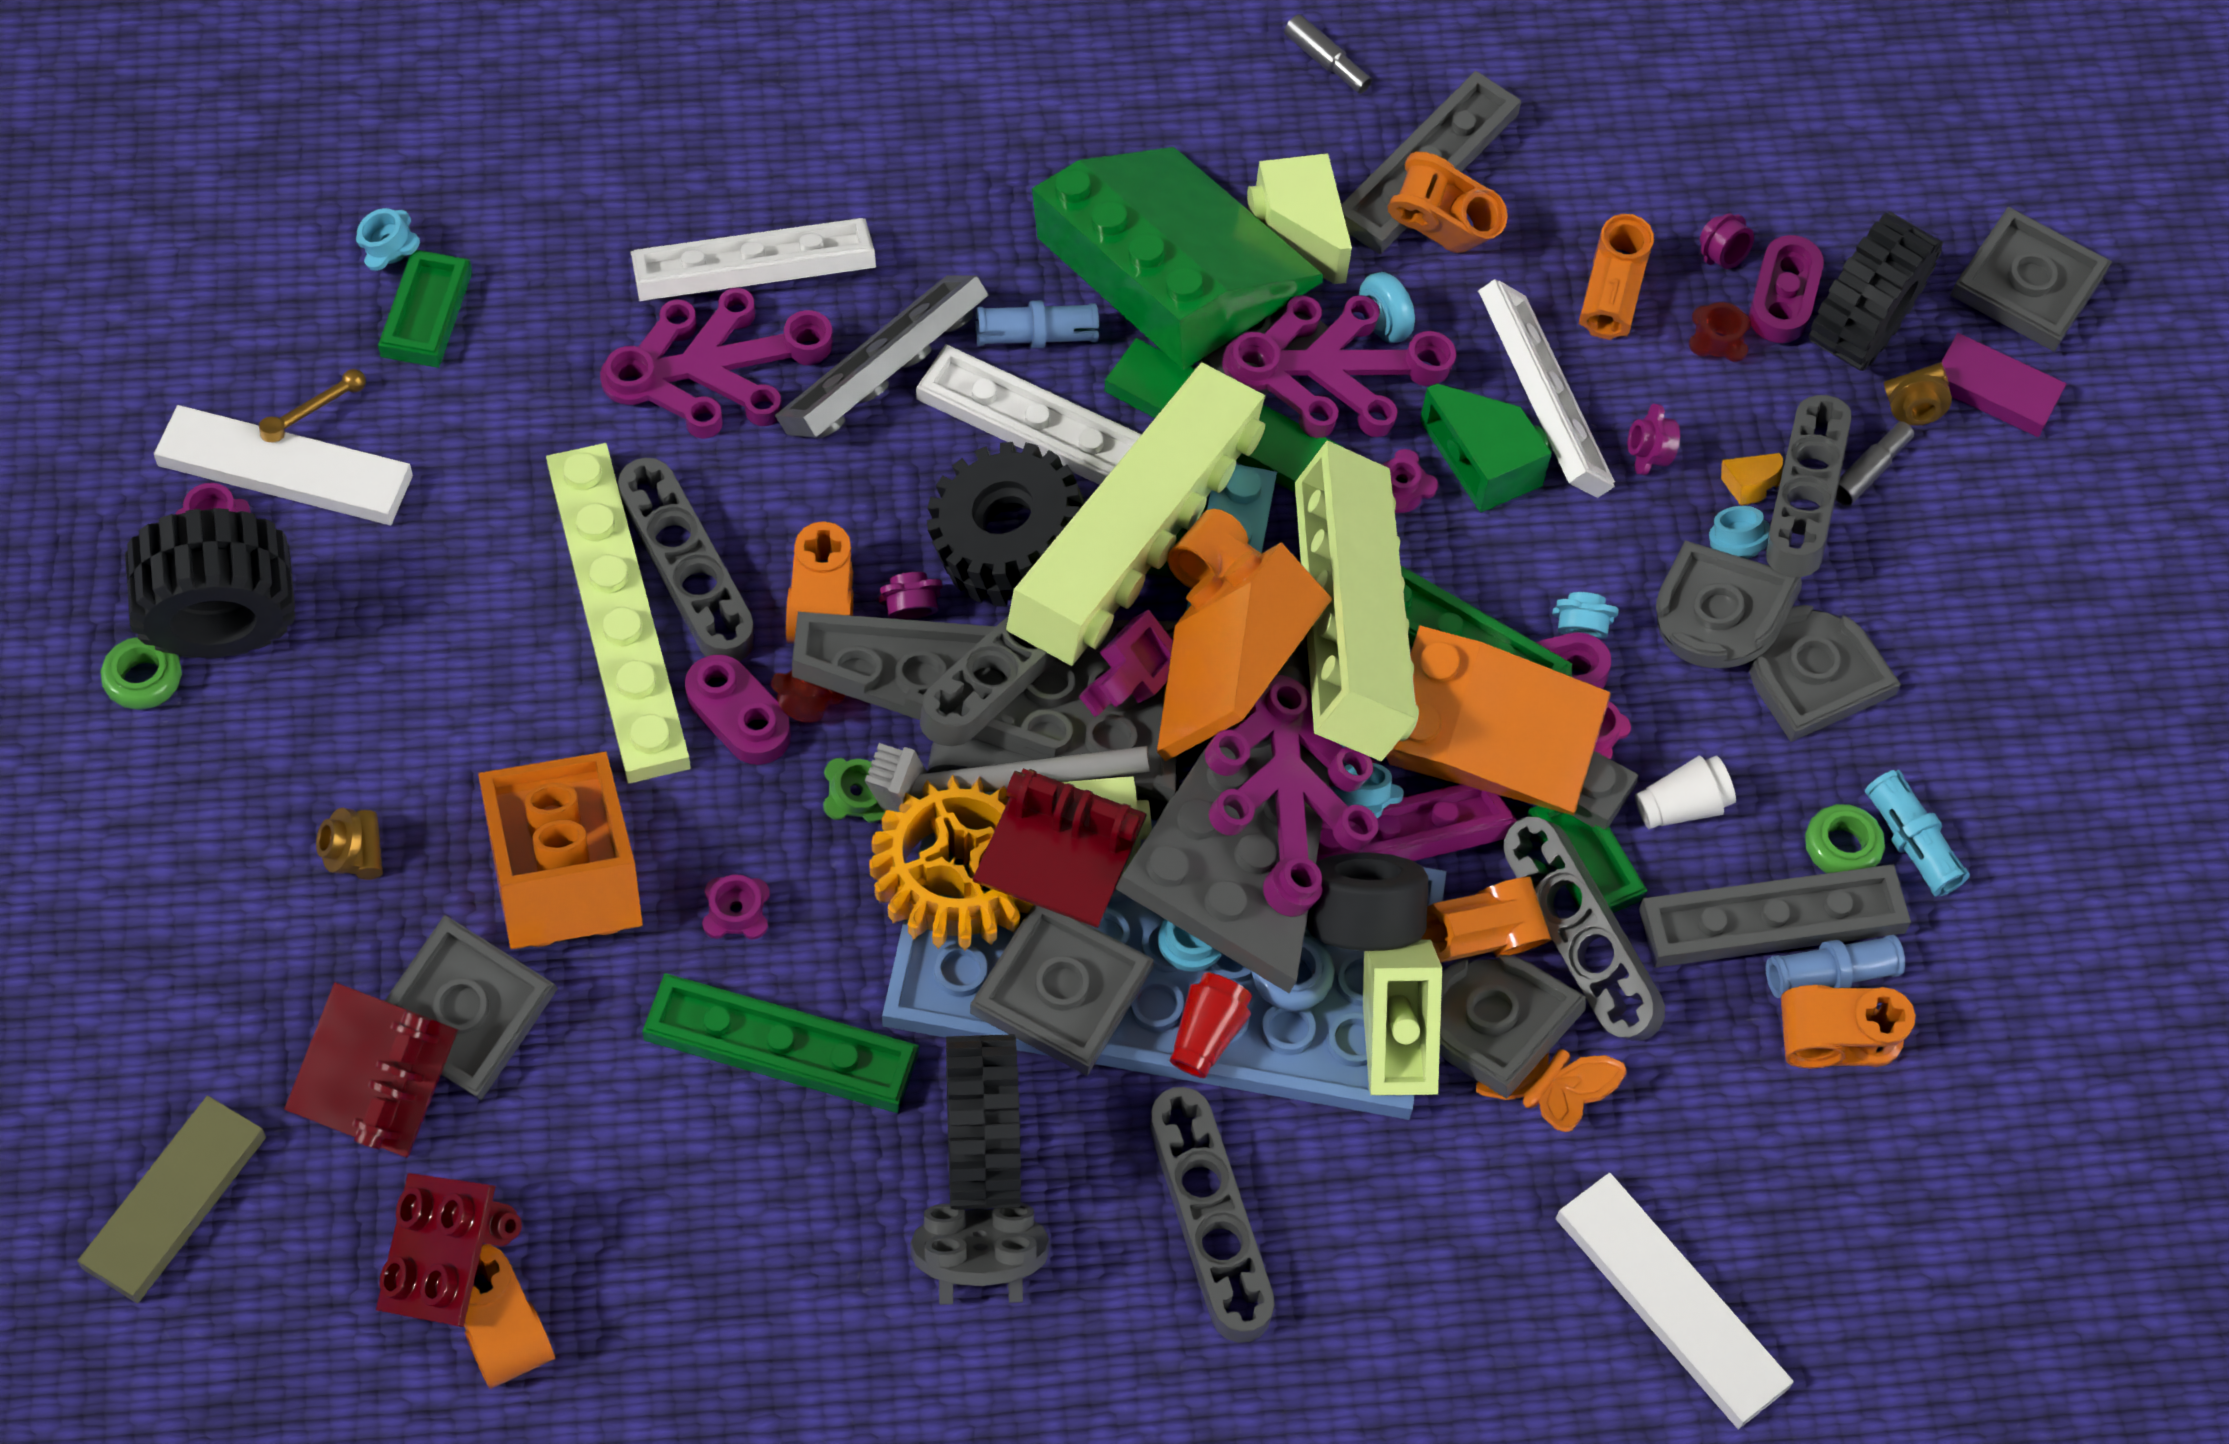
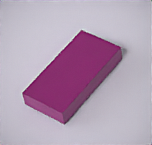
(2000, 385)

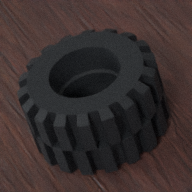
(209, 583)

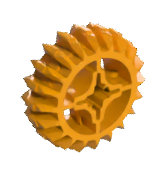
(916, 886)

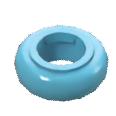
(1395, 306)

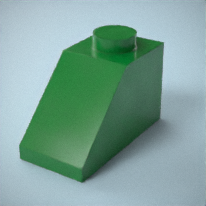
(1486, 444)

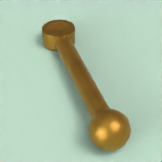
(273, 428)

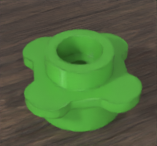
(841, 801)

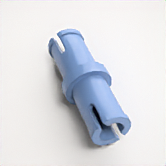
(1037, 324)
(1836, 964)

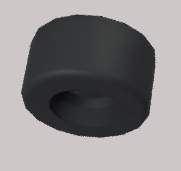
(1370, 902)

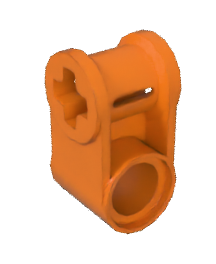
(1437, 201)
(819, 585)
(1841, 1027)
(503, 1325)

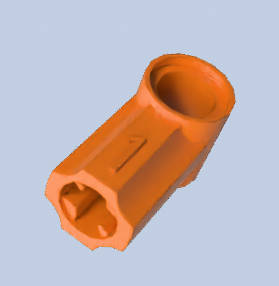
(1616, 276)
(1208, 547)
(1494, 920)

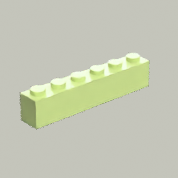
(1136, 515)
(1361, 639)

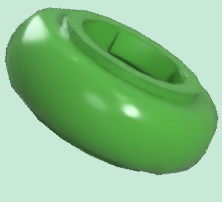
(142, 694)
(1849, 819)

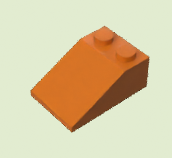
(1235, 644)
(1500, 722)
(560, 850)

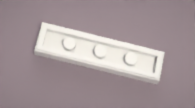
(753, 259)
(1547, 389)
(1024, 413)
(288, 468)
(1674, 1300)

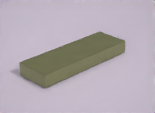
(171, 1199)

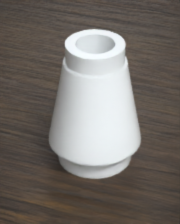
(1687, 794)

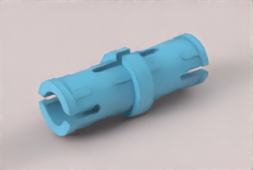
(1917, 833)

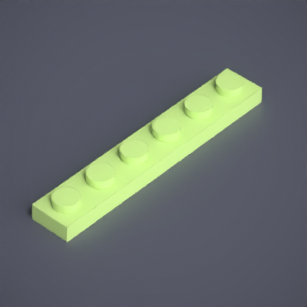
(618, 614)

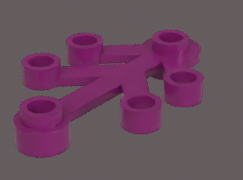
(710, 362)
(1332, 366)
(1292, 784)

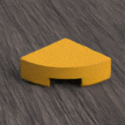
(1752, 476)

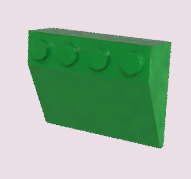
(1168, 249)

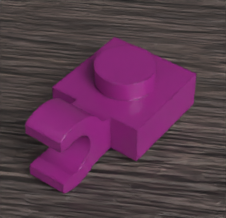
(1138, 665)

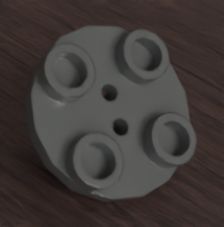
(979, 1248)

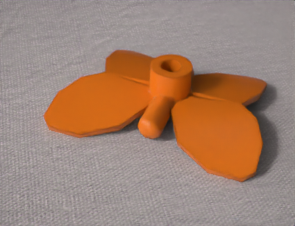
(1565, 1089)

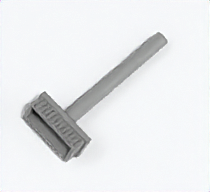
(902, 772)

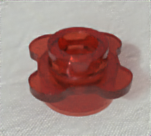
(1724, 319)
(803, 699)

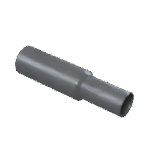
(1326, 53)
(1872, 464)

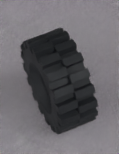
(1875, 291)
(981, 491)
(983, 1122)

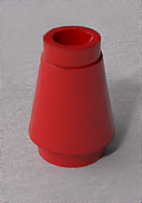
(1209, 1023)

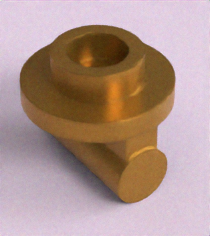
(1919, 395)
(351, 843)

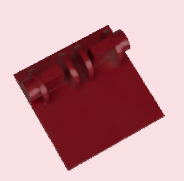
(1059, 847)
(371, 1070)
(440, 1246)

